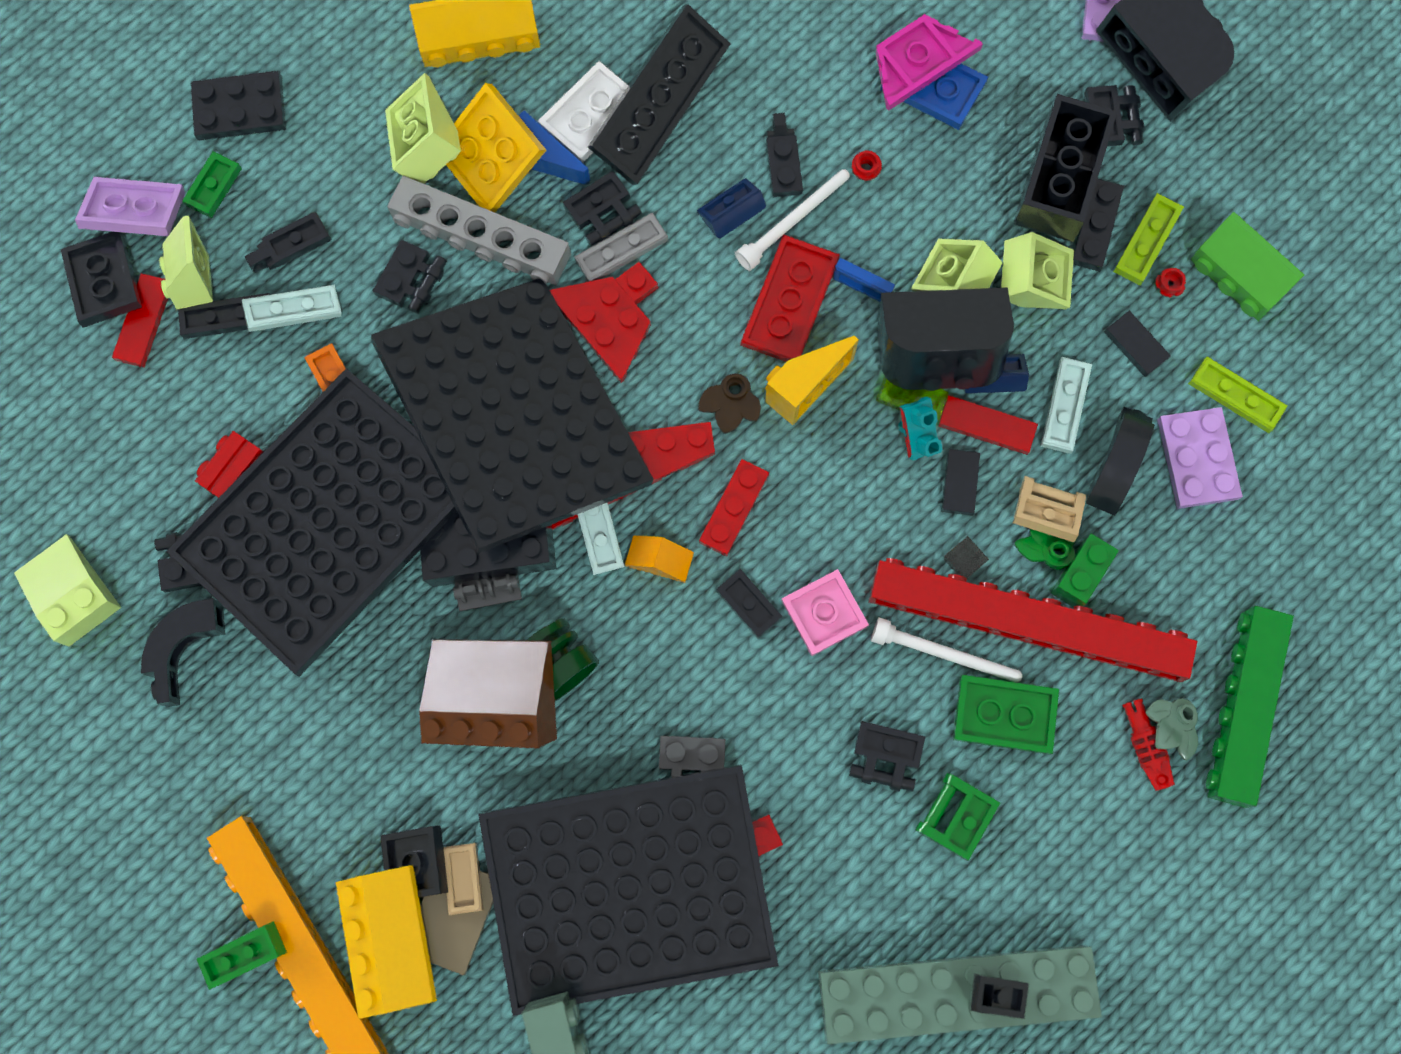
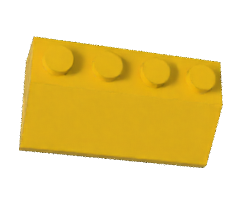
(473, 29)
(386, 941)

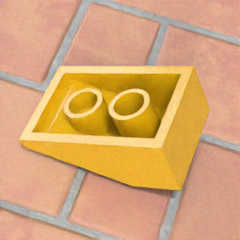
(806, 377)

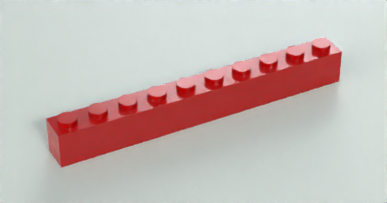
(1033, 621)

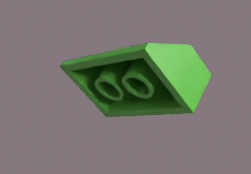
(1246, 267)

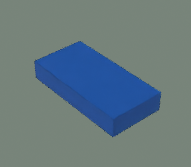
(861, 280)

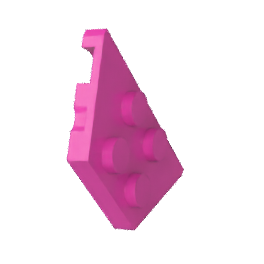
(919, 57)

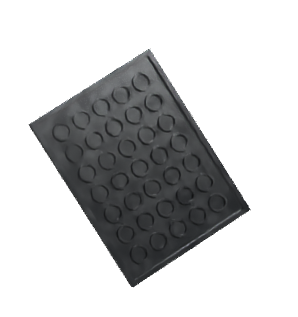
(510, 413)
(318, 523)
(628, 888)

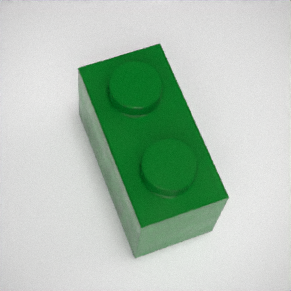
(1084, 571)

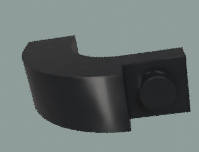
(1121, 461)
(171, 639)

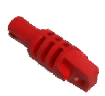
(1152, 760)

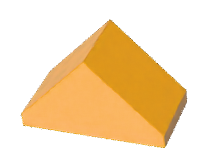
(659, 557)

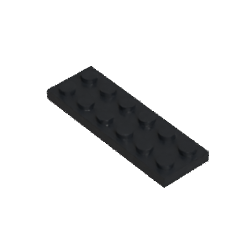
(659, 95)

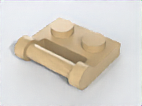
(1048, 515)

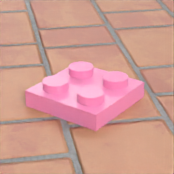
(824, 612)

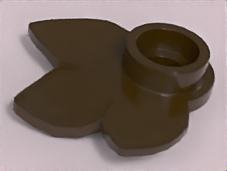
(730, 407)

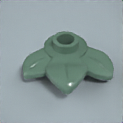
(1174, 728)

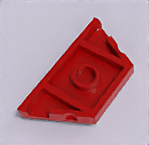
(605, 320)

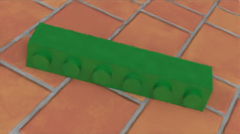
(1249, 707)

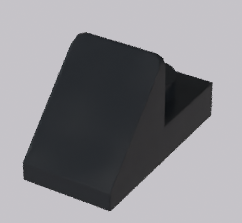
(998, 996)

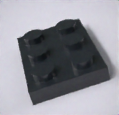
(238, 105)
(100, 278)

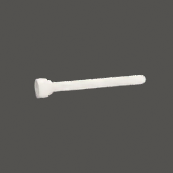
(750, 254)
(887, 633)

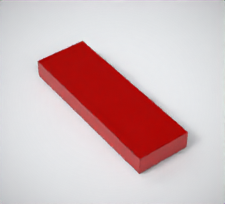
(141, 324)
(988, 425)

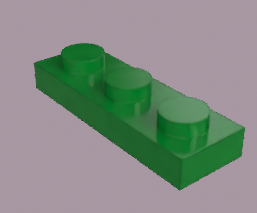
(241, 955)

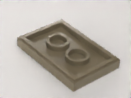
(454, 937)

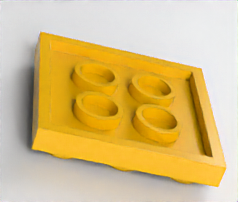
(494, 149)

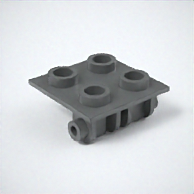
(487, 592)

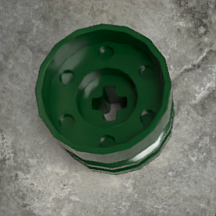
(569, 665)

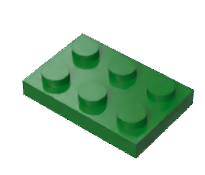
(1006, 714)

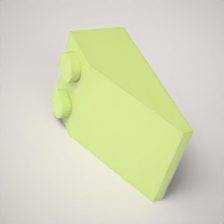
(421, 132)
(65, 592)

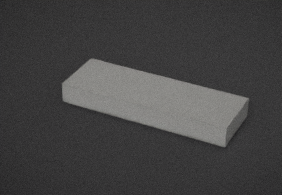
(621, 248)

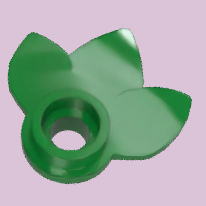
(1041, 547)

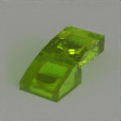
(894, 396)

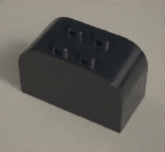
(1169, 49)
(1065, 168)
(944, 337)

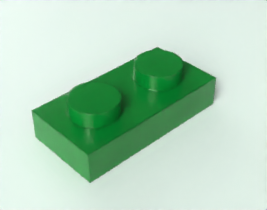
(212, 184)

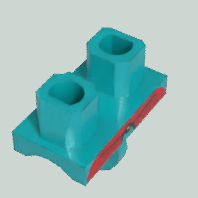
(920, 429)

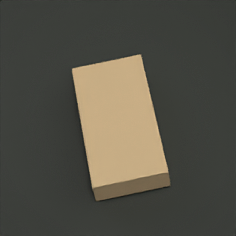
(463, 879)

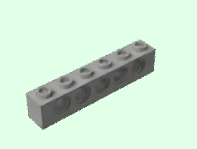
(413, 195)

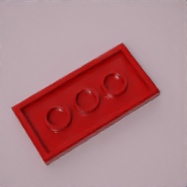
(790, 299)

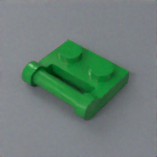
(967, 822)

